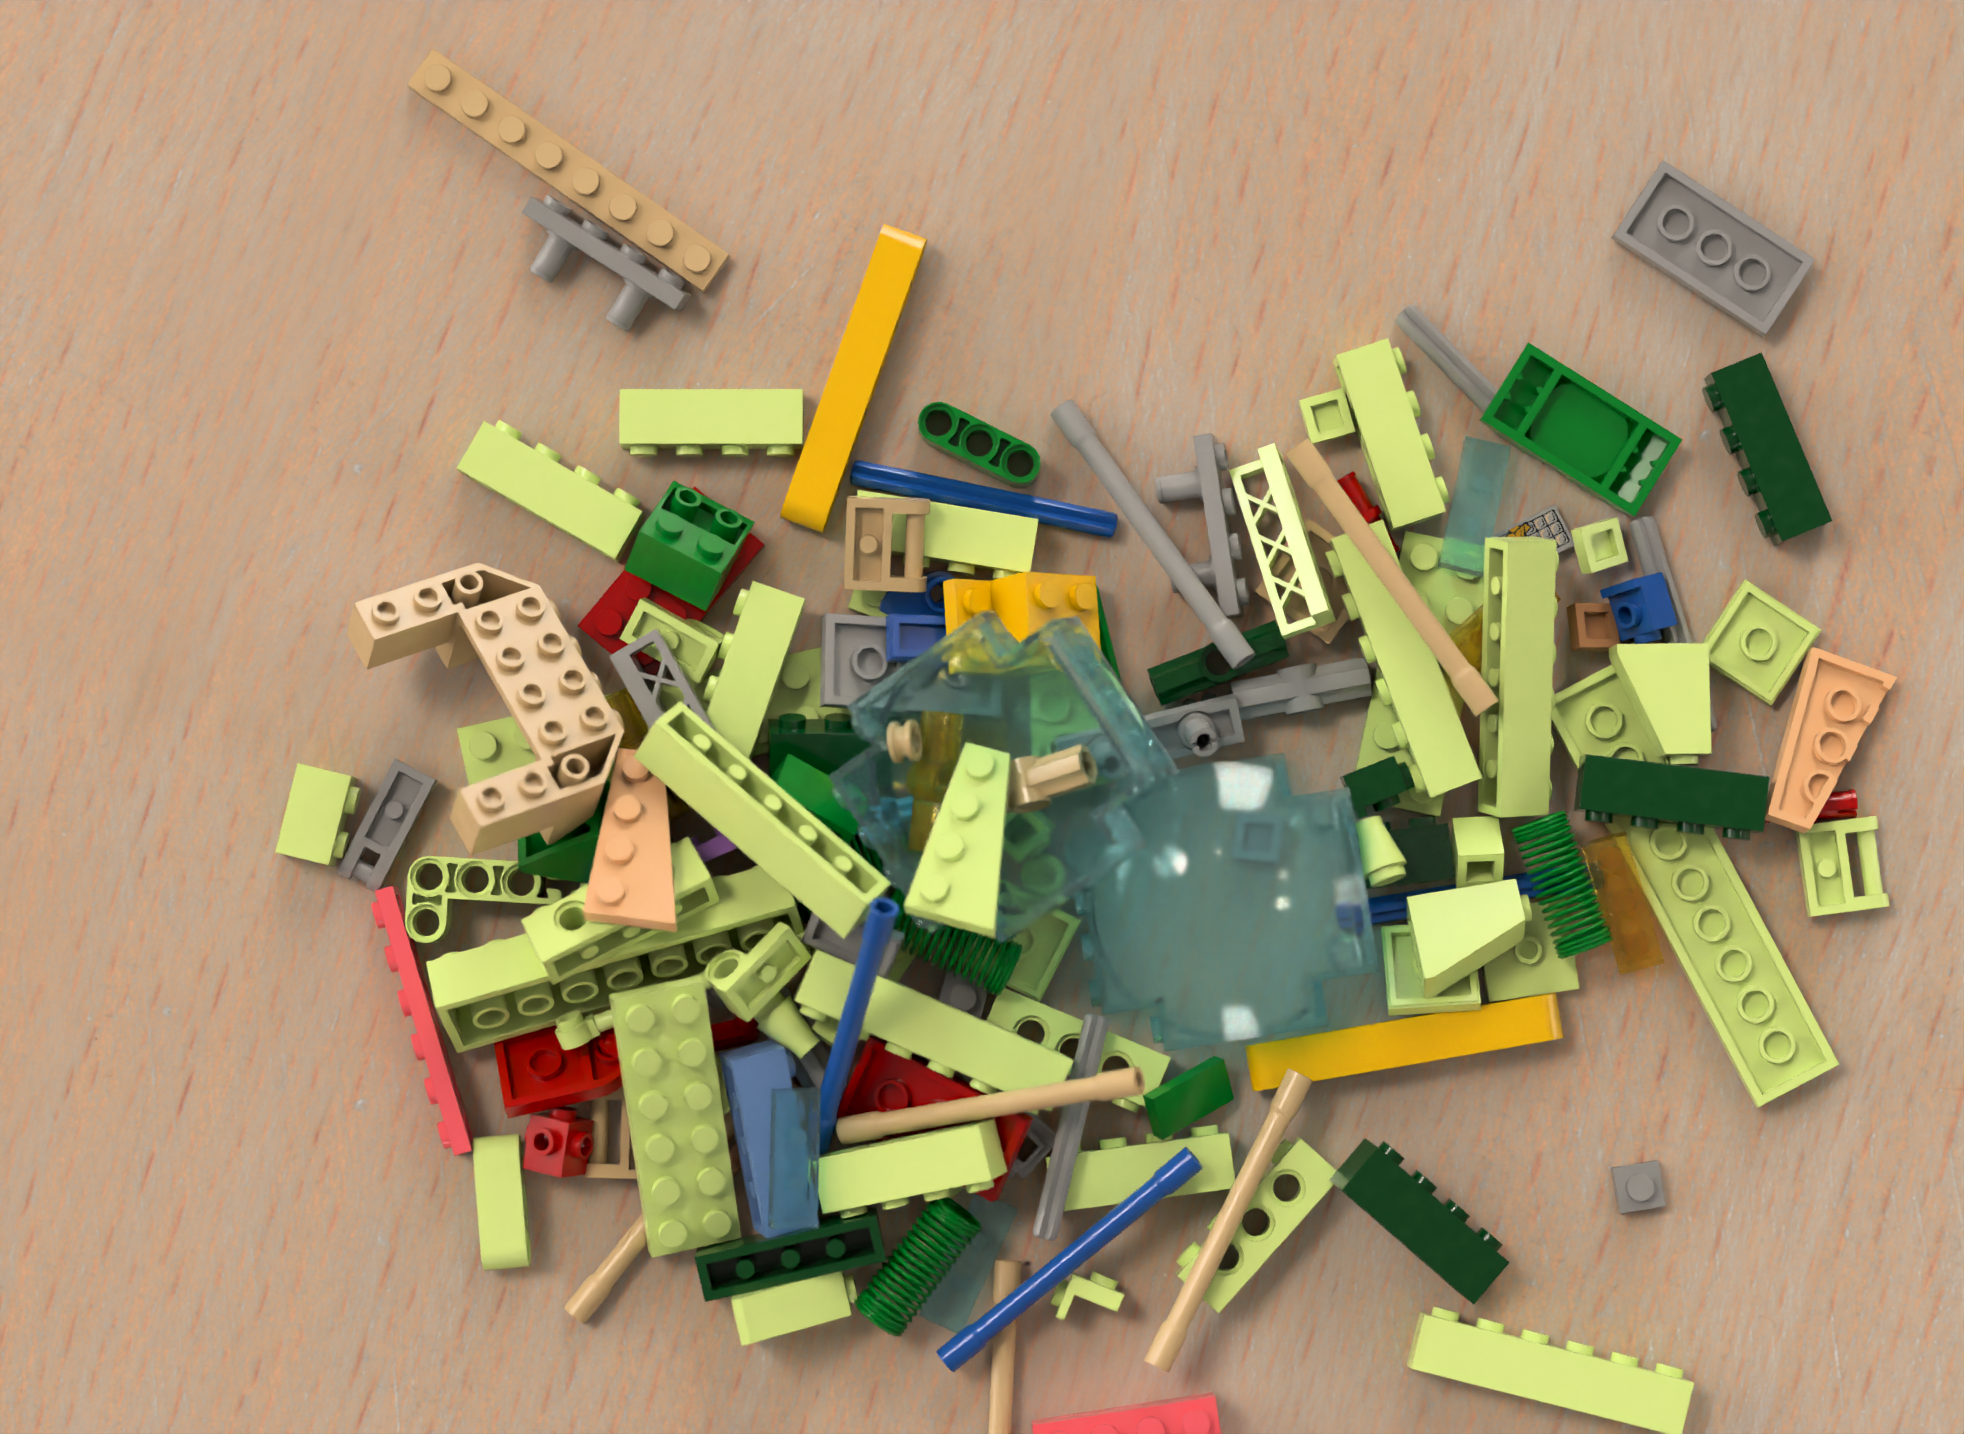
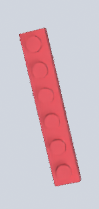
(428, 1041)

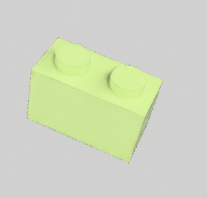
(318, 815)

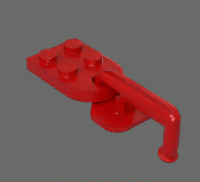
(544, 1076)

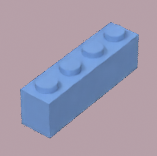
(749, 1081)

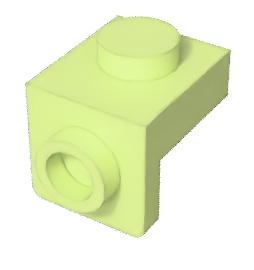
(1097, 1289)

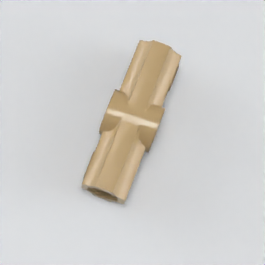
(1040, 779)

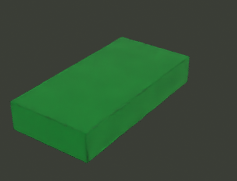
(1188, 1097)

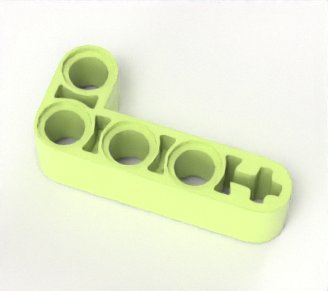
(454, 888)

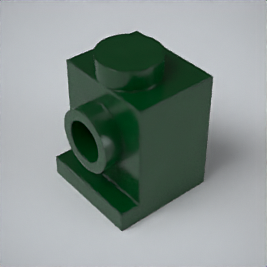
(1377, 785)

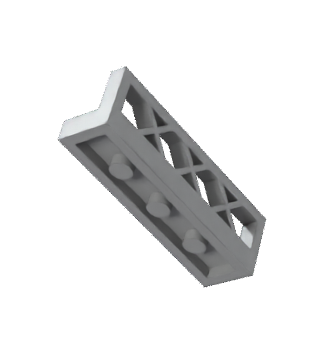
(640, 685)

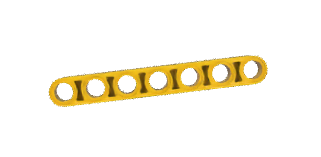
(853, 378)
(1406, 1041)

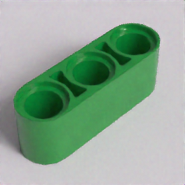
(965, 426)

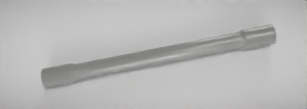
(1220, 628)

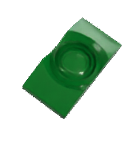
(1580, 430)

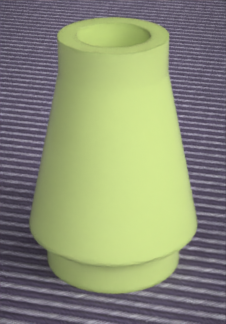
(1379, 853)
(786, 1025)

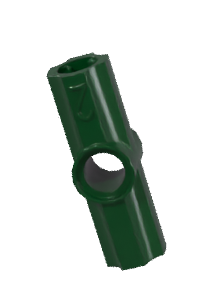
(1189, 673)

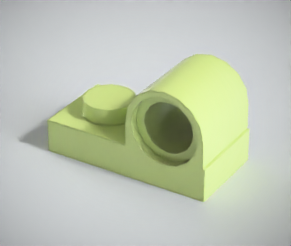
(690, 640)
(753, 979)

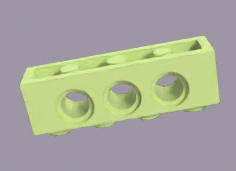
(569, 952)
(1013, 1009)
(1282, 1215)

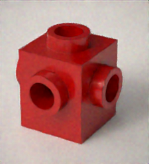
(558, 1142)

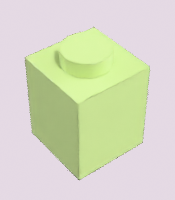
(1477, 850)

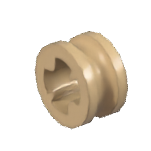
(904, 741)

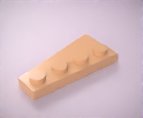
(1824, 725)
(633, 858)

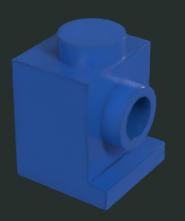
(1641, 608)

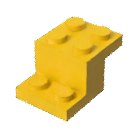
(1024, 601)

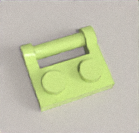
(1827, 867)

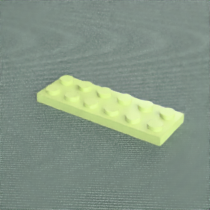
(1452, 599)
(675, 1115)

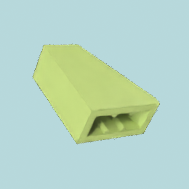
(1669, 695)
(1464, 930)
(793, 1306)

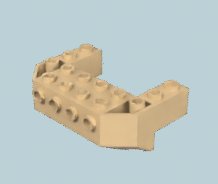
(539, 677)

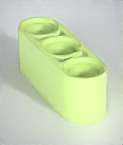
(501, 1202)

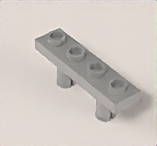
(590, 238)
(1219, 504)
(1198, 726)

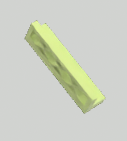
(1297, 537)

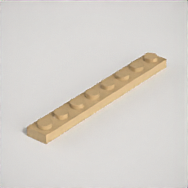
(568, 170)

